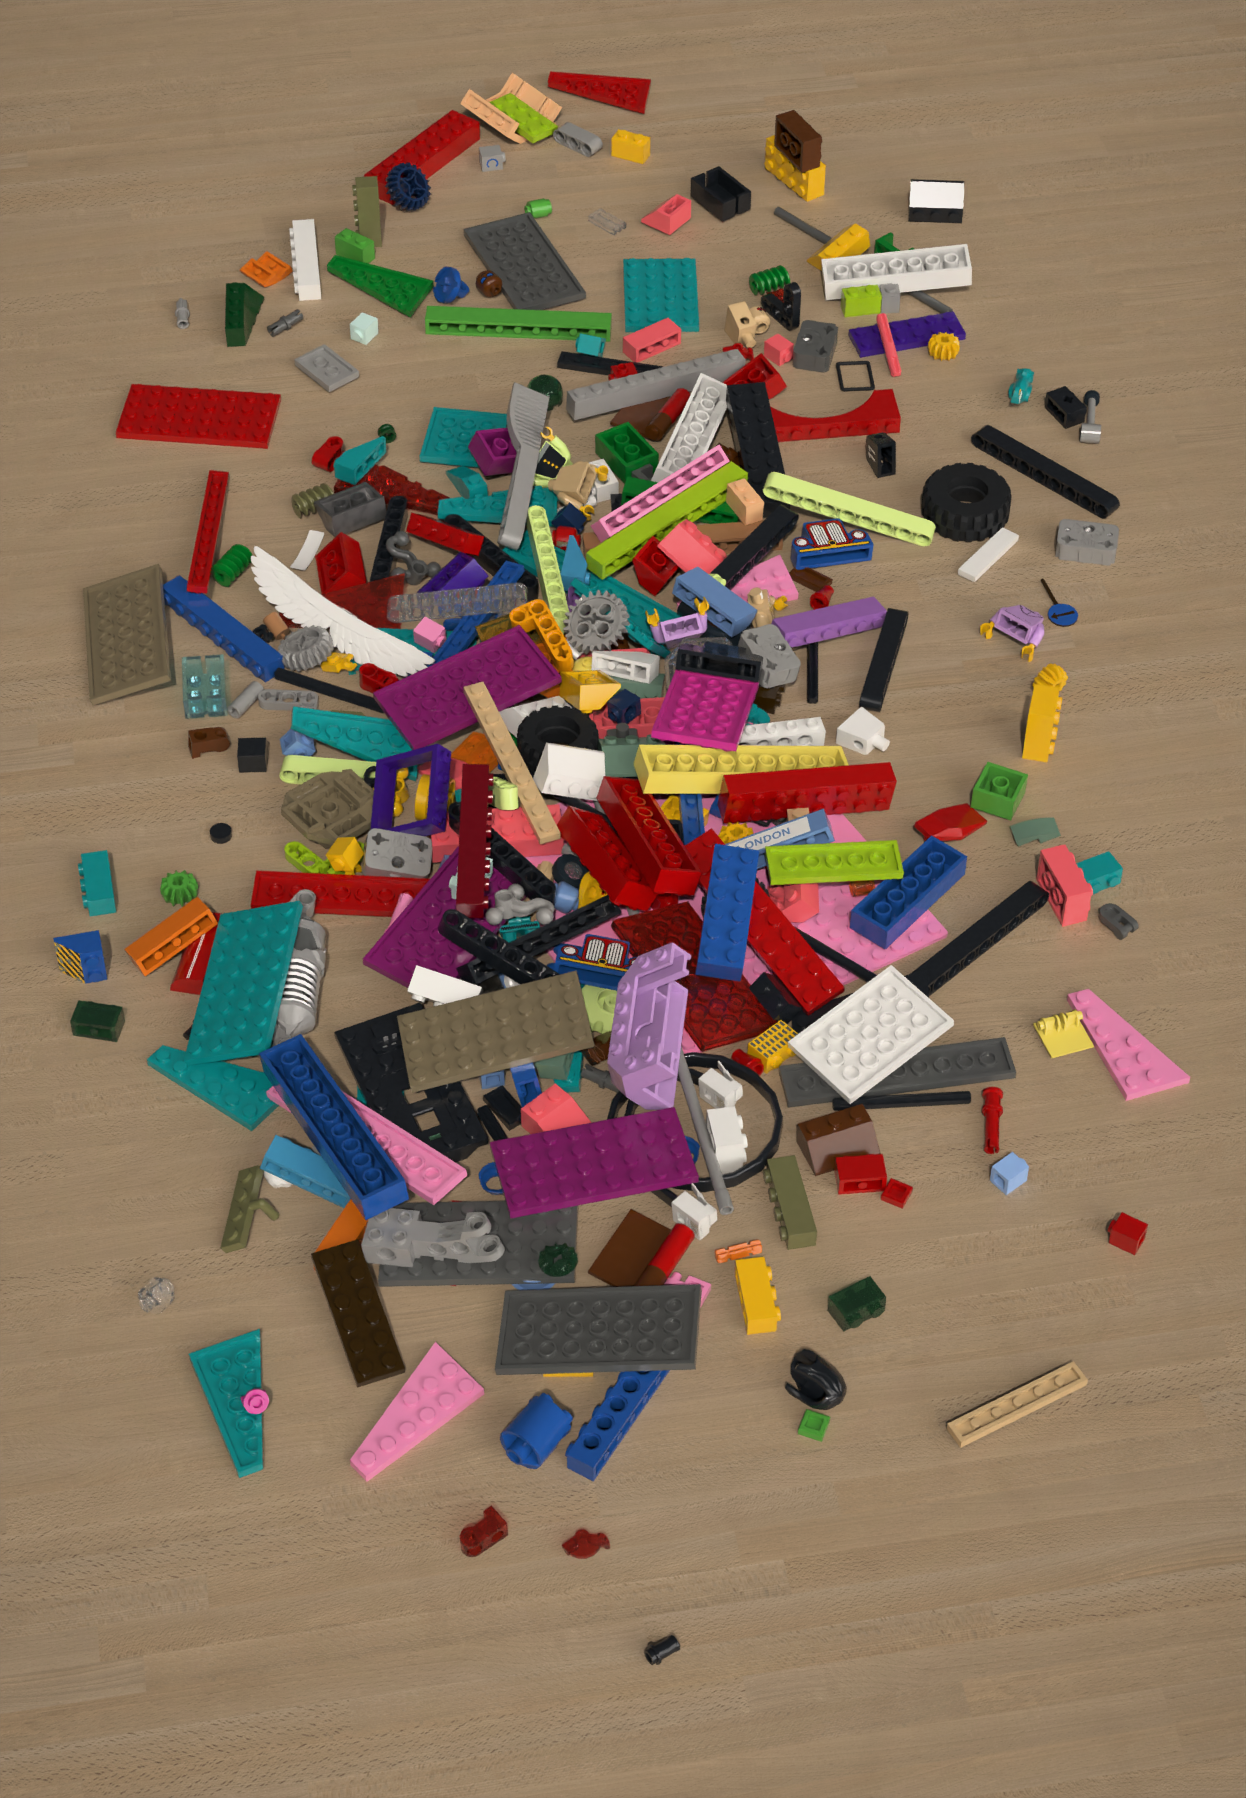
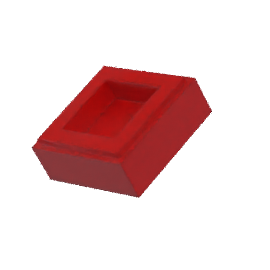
(896, 1193)

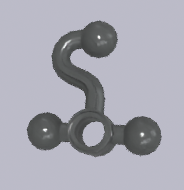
(416, 568)

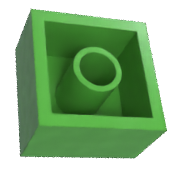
(999, 790)

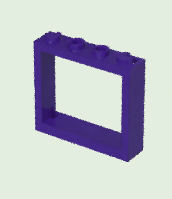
(438, 790)

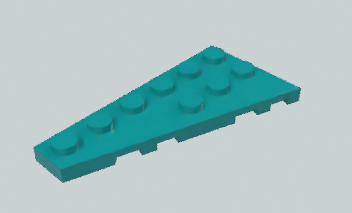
(491, 507)

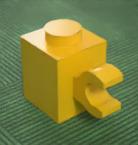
(345, 855)

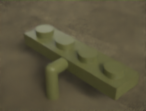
(243, 1207)

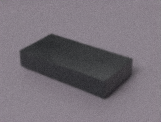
(504, 1107)

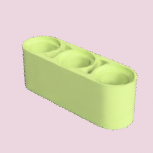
(504, 794)

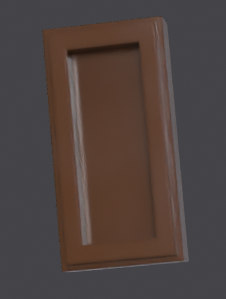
(810, 578)

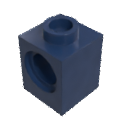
(624, 707)

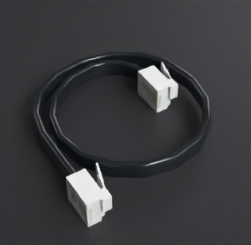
(720, 1093)

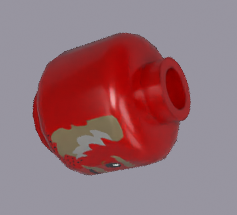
(561, 536)

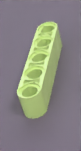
(300, 769)

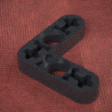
(785, 312)

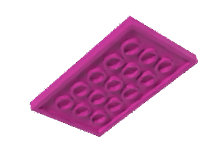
(705, 710)

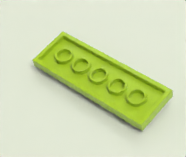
(833, 862)

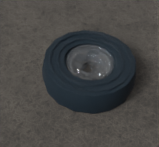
(562, 867)

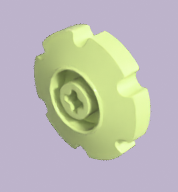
(599, 1007)

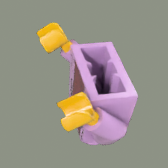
(1020, 624)
(675, 630)

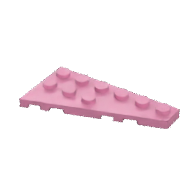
(767, 575)
(1127, 1054)
(425, 1403)

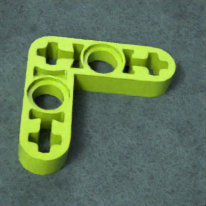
(304, 854)

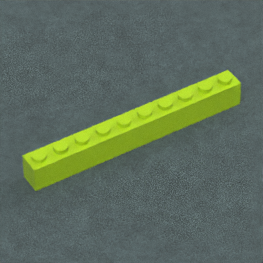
(688, 505)

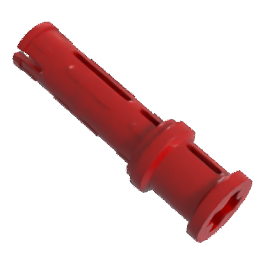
(992, 1111)

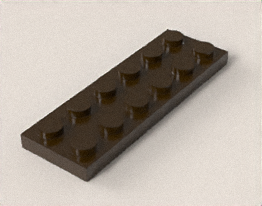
(357, 1313)

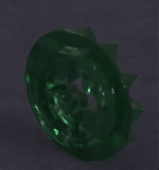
(562, 1266)

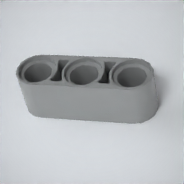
(577, 139)

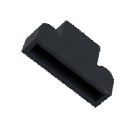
(720, 661)

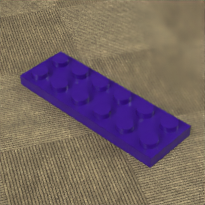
(905, 333)

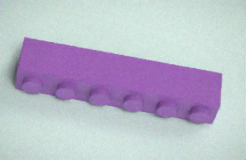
(831, 621)

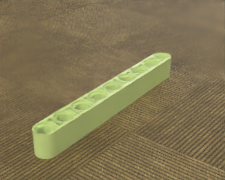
(849, 509)
(547, 564)

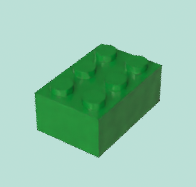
(625, 450)

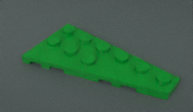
(392, 287)

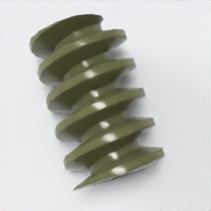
(306, 499)

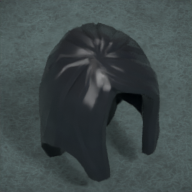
(817, 1381)

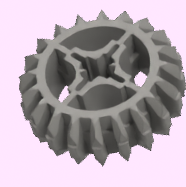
(306, 648)

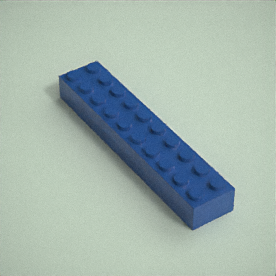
(334, 1127)

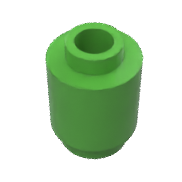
(538, 208)

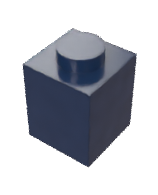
(569, 517)

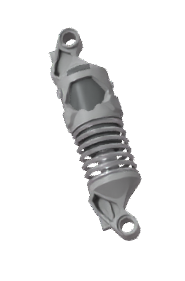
(303, 975)

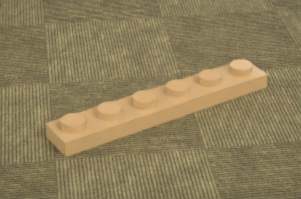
(1016, 1404)

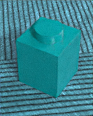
(590, 345)

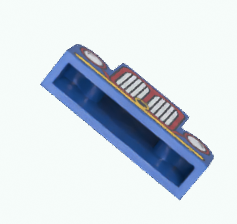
(829, 544)
(598, 963)

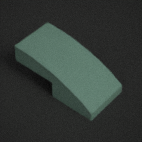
(1030, 830)

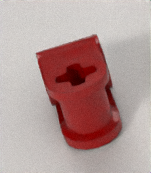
(328, 453)
(374, 678)

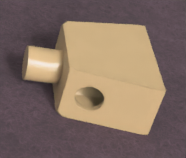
(740, 324)

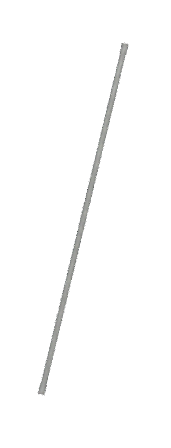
(721, 1193)

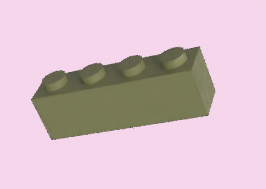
(368, 208)
(790, 1202)

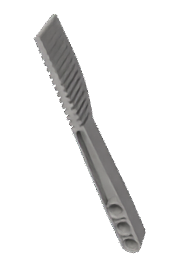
(524, 421)

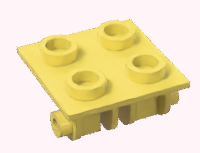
(1063, 1034)

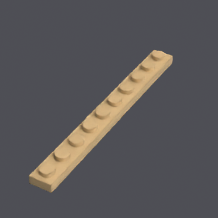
(512, 762)

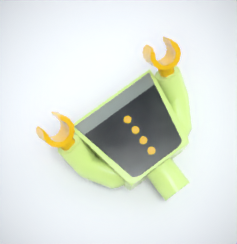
(551, 458)

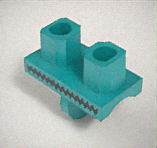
(518, 927)

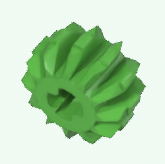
(179, 888)

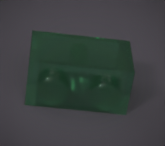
(97, 1021)
(857, 1304)

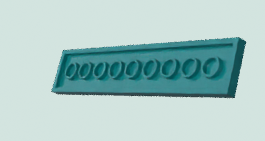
(634, 601)

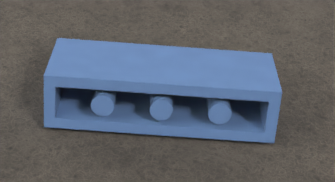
(725, 607)

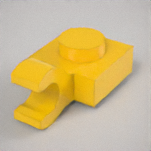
(337, 662)

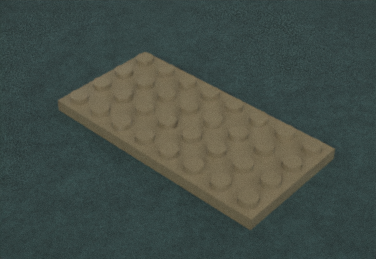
(126, 634)
(494, 1031)

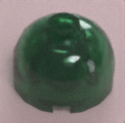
(548, 386)

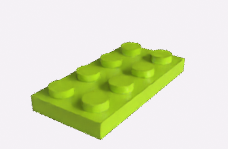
(531, 123)

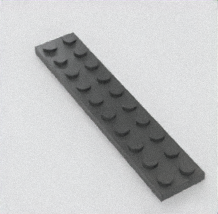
(928, 1069)

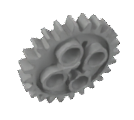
(596, 622)

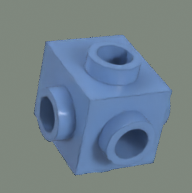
(297, 744)

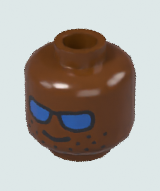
(488, 283)

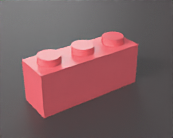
(651, 340)

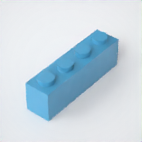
(303, 1169)

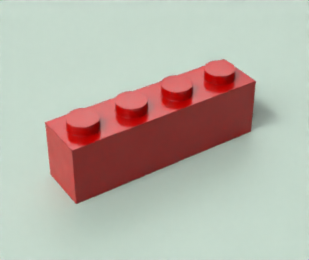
(445, 534)

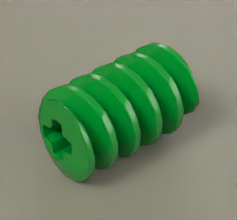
(769, 280)
(231, 565)

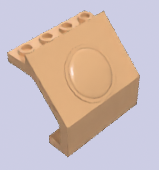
(499, 119)

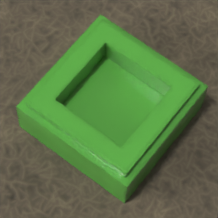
(814, 1425)

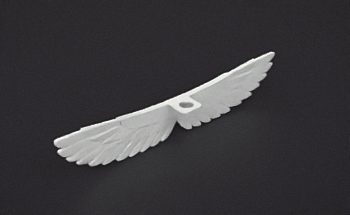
(348, 633)

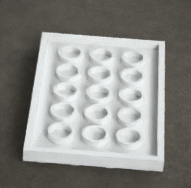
(870, 1034)

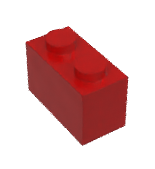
(860, 1174)

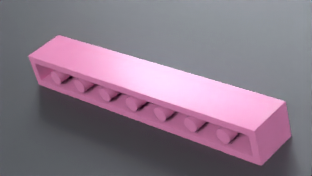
(659, 493)

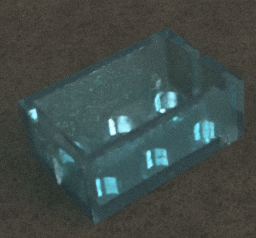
(202, 691)

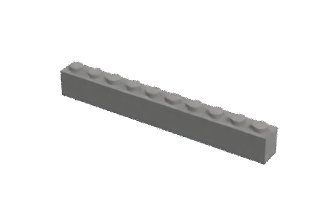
(650, 384)

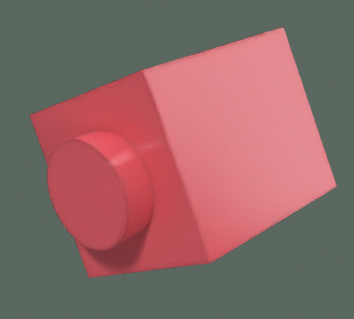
(778, 349)

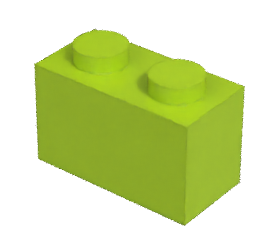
(861, 300)

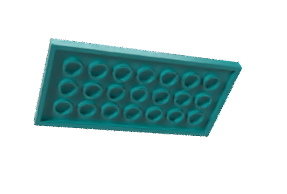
(243, 983)

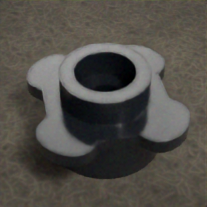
(262, 630)

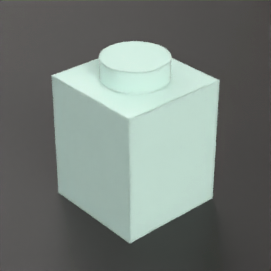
(364, 328)

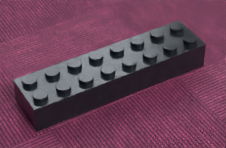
(755, 437)

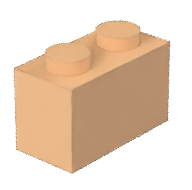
(744, 501)

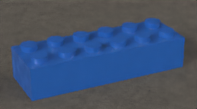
(900, 902)
(727, 912)

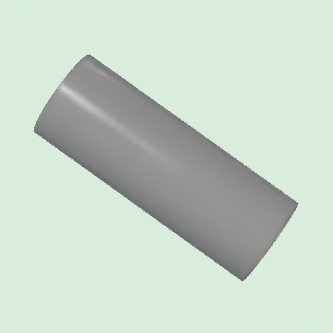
(245, 700)

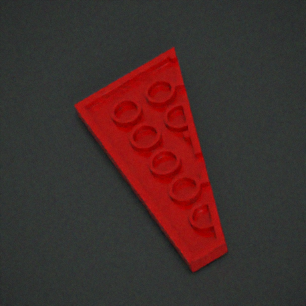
(613, 90)

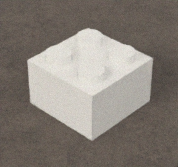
(726, 1136)

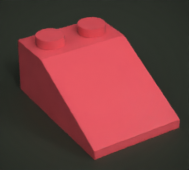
(552, 1111)

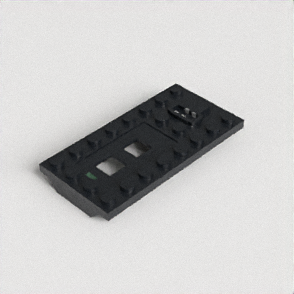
(380, 1071)

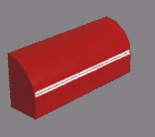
(194, 963)

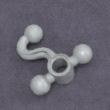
(509, 905)

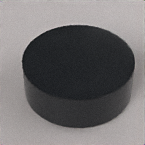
(220, 833)

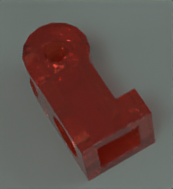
(484, 1534)

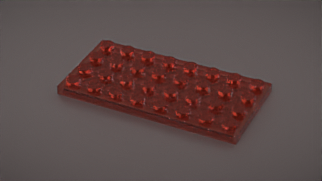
(716, 1008)

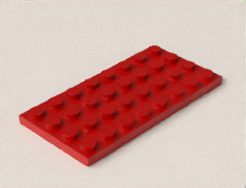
(198, 416)

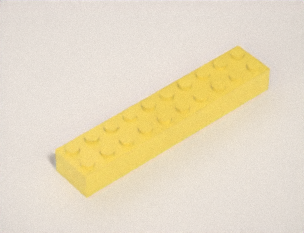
(701, 769)

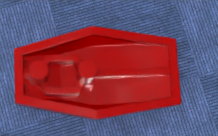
(951, 823)

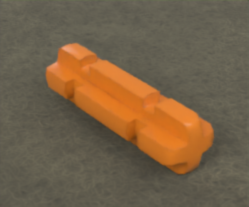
(738, 1251)

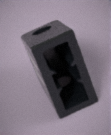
(883, 448)

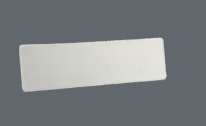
(308, 550)

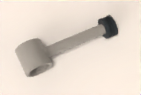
(1090, 431)

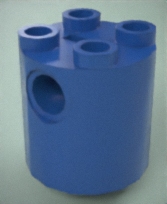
(535, 1432)

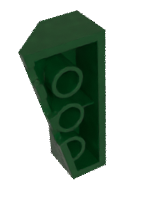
(240, 312)

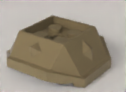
(330, 807)

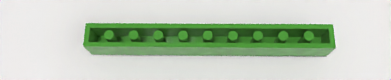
(516, 323)

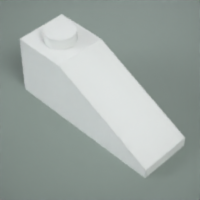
(627, 665)

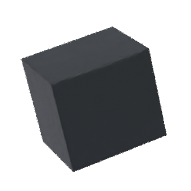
(252, 755)

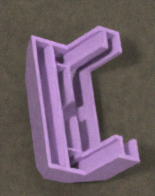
(649, 1027)

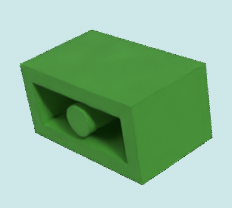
(354, 246)

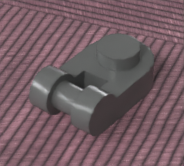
(1112, 915)

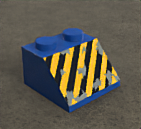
(81, 956)

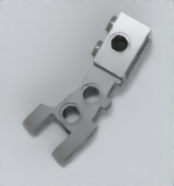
(401, 1236)

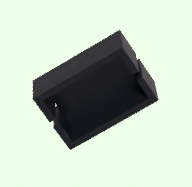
(722, 194)

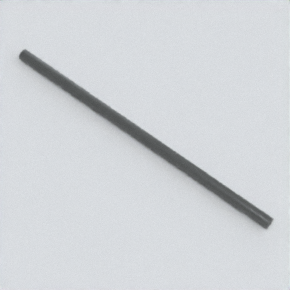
(822, 237)

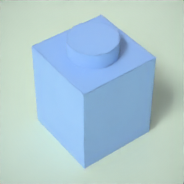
(1009, 1173)

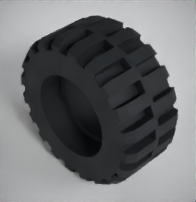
(554, 726)

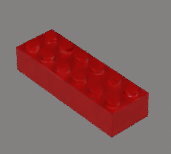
(606, 858)

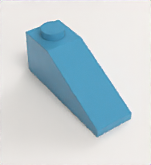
(574, 565)

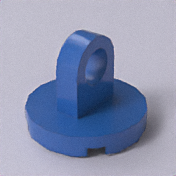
(449, 285)

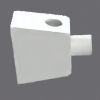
(862, 733)

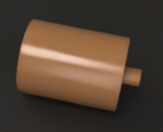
(276, 625)

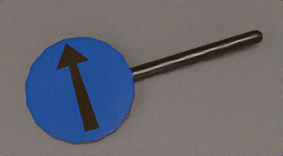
(1060, 614)

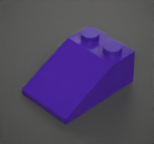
(457, 574)

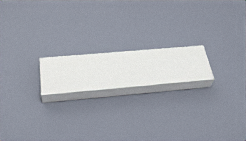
(988, 554)

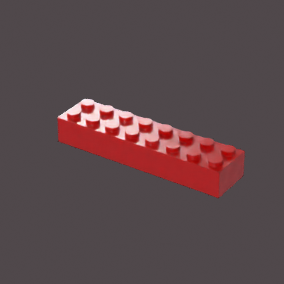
(430, 149)
(828, 788)
(648, 837)

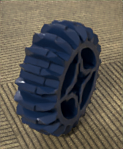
(411, 185)

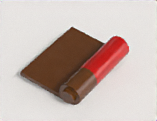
(654, 417)
(641, 1252)

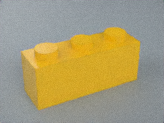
(757, 1295)

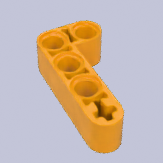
(539, 621)

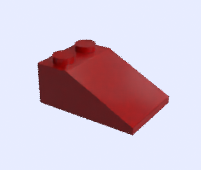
(757, 371)

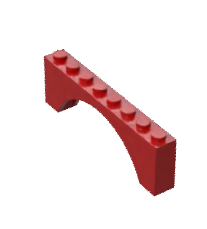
(873, 417)

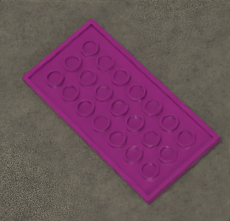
(433, 700)
(415, 934)
(593, 1162)

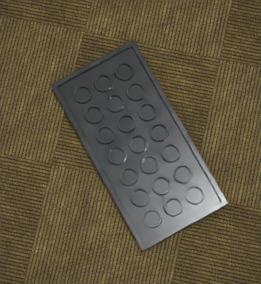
(526, 263)
(521, 1237)
(599, 1330)

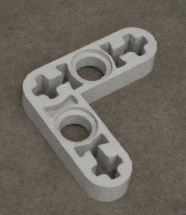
(273, 695)

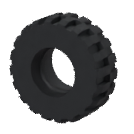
(962, 483)

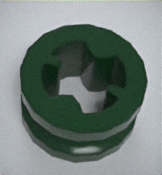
(389, 429)

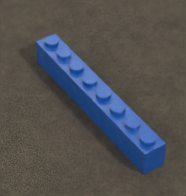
(222, 629)

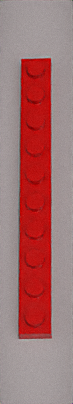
(208, 532)

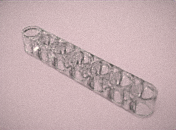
(456, 602)

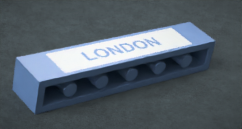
(808, 829)

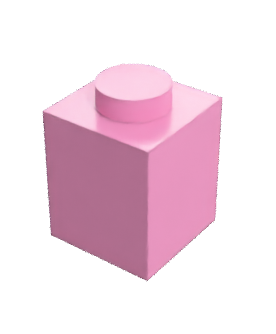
(429, 634)

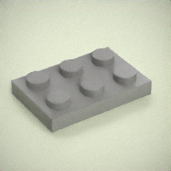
(326, 368)

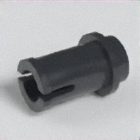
(661, 1650)

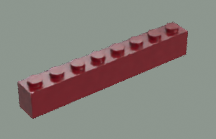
(473, 840)

